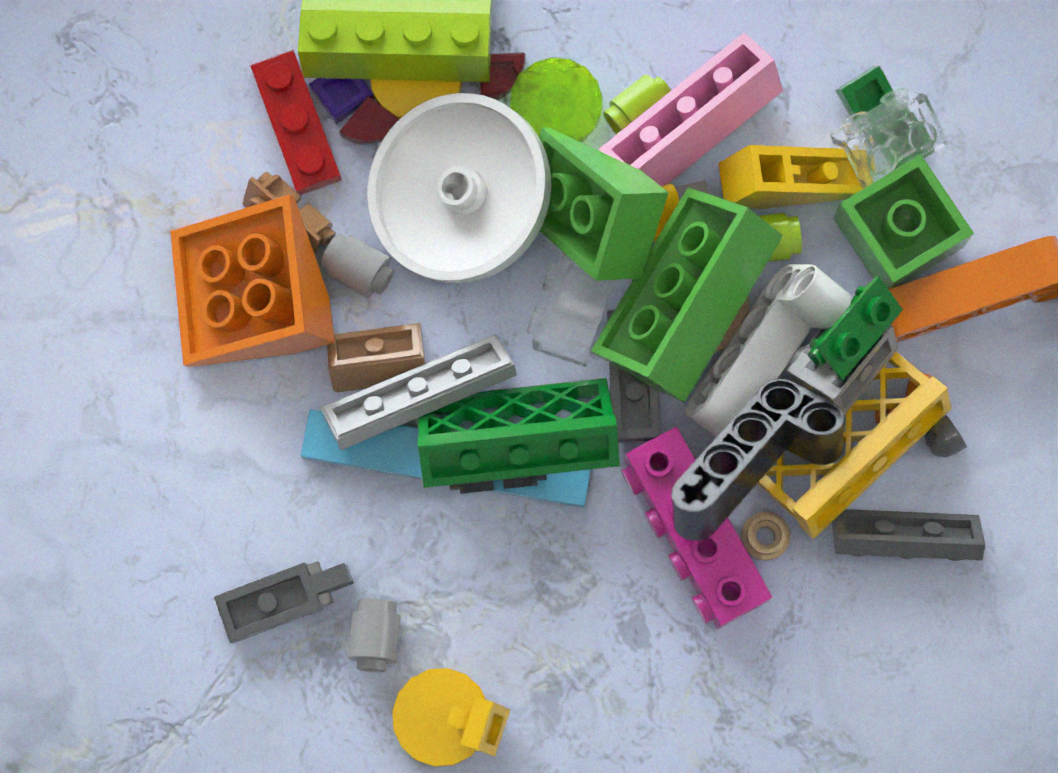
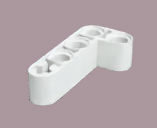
(765, 341)

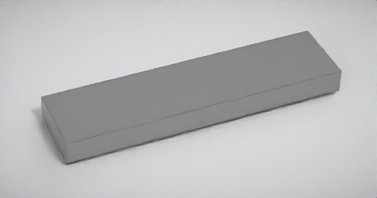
(418, 391)

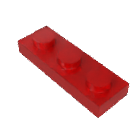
(295, 122)

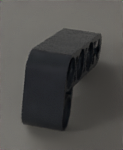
(772, 421)

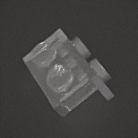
(890, 135)

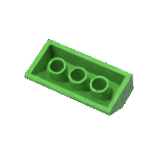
(687, 293)

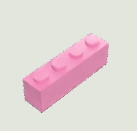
(698, 112)

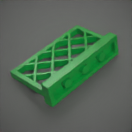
(530, 448)

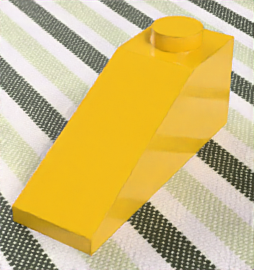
(787, 176)

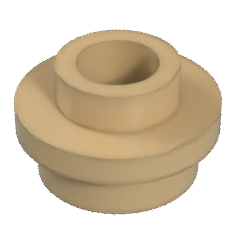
(775, 525)

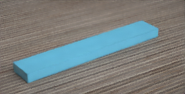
(398, 454)

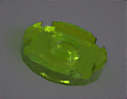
(559, 97)

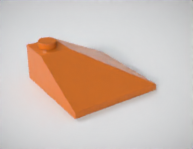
(249, 286)

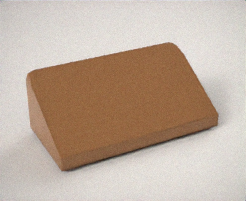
(373, 356)

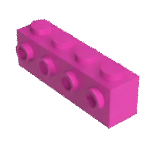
(716, 566)

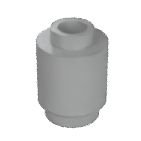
(357, 265)
(374, 635)

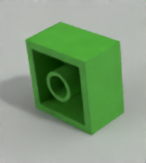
(903, 223)

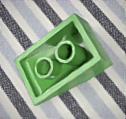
(600, 209)

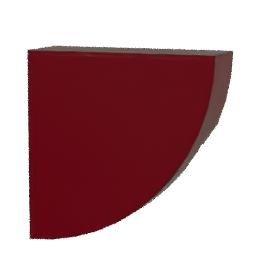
(503, 74)
(368, 124)

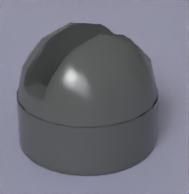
(944, 438)

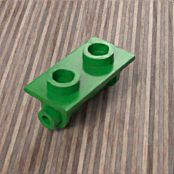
(857, 329)

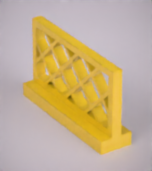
(871, 456)

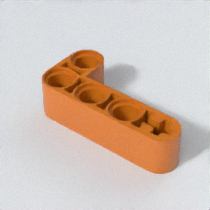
(978, 288)

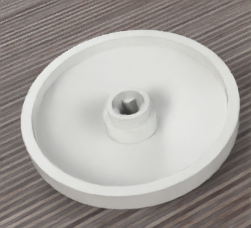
(459, 188)

